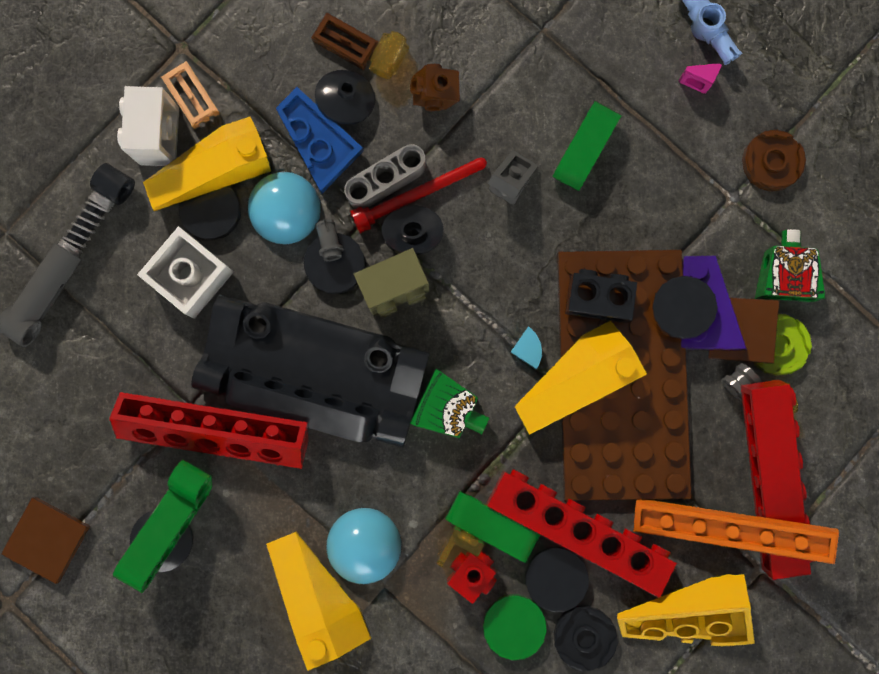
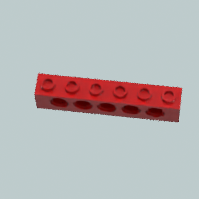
(210, 430)
(650, 576)

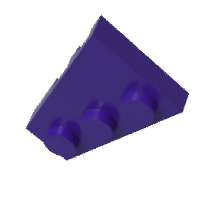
(724, 331)

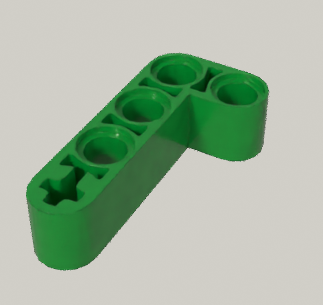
(165, 526)

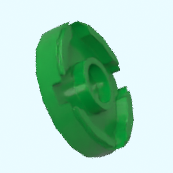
(514, 627)

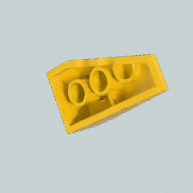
(217, 161)
(585, 373)
(319, 610)
(707, 610)

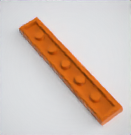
(736, 530)

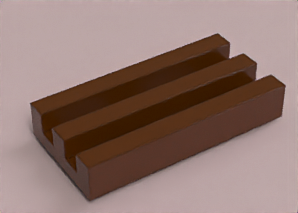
(339, 51)

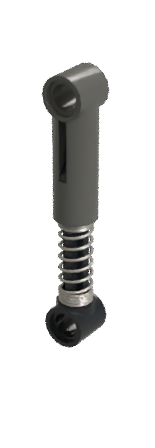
(23, 319)

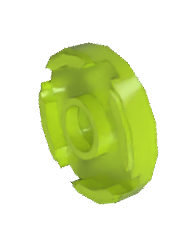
(791, 348)

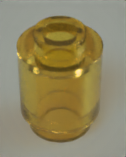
(389, 55)

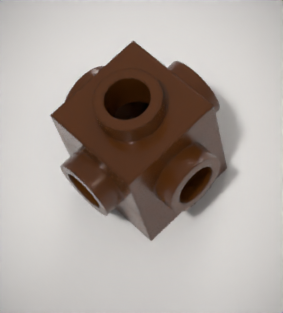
(435, 87)

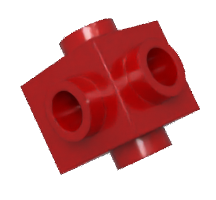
(470, 586)

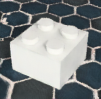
(148, 125)
(185, 273)

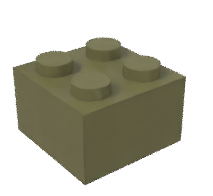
(393, 283)

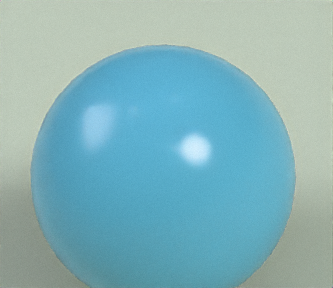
(284, 208)
(363, 546)

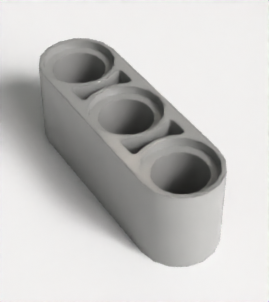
(392, 163)

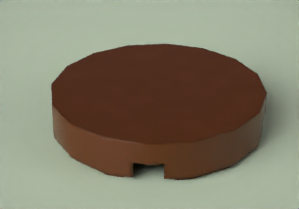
(773, 160)

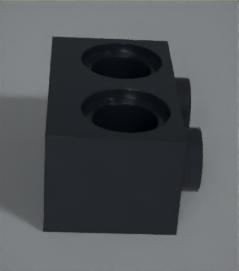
(601, 306)

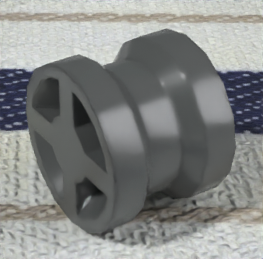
(741, 376)

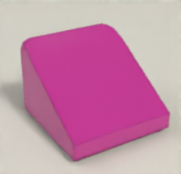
(700, 76)

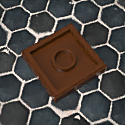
(758, 328)
(45, 540)

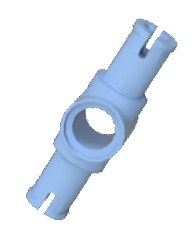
(713, 35)

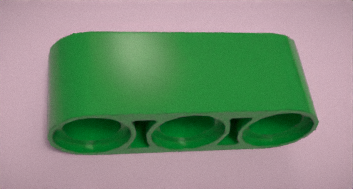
(586, 146)
(492, 527)

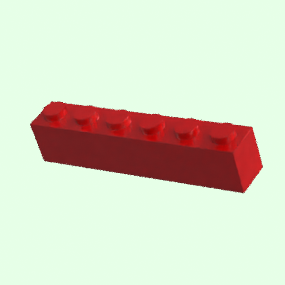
(775, 465)

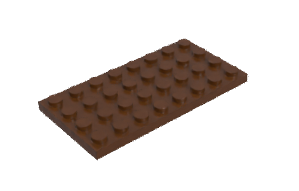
(638, 435)

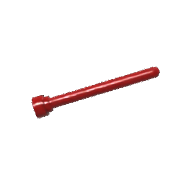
(365, 217)

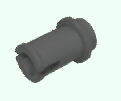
(329, 241)

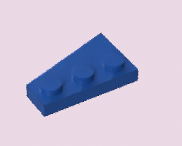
(320, 141)

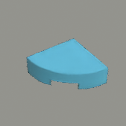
(528, 348)

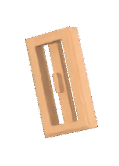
(203, 115)

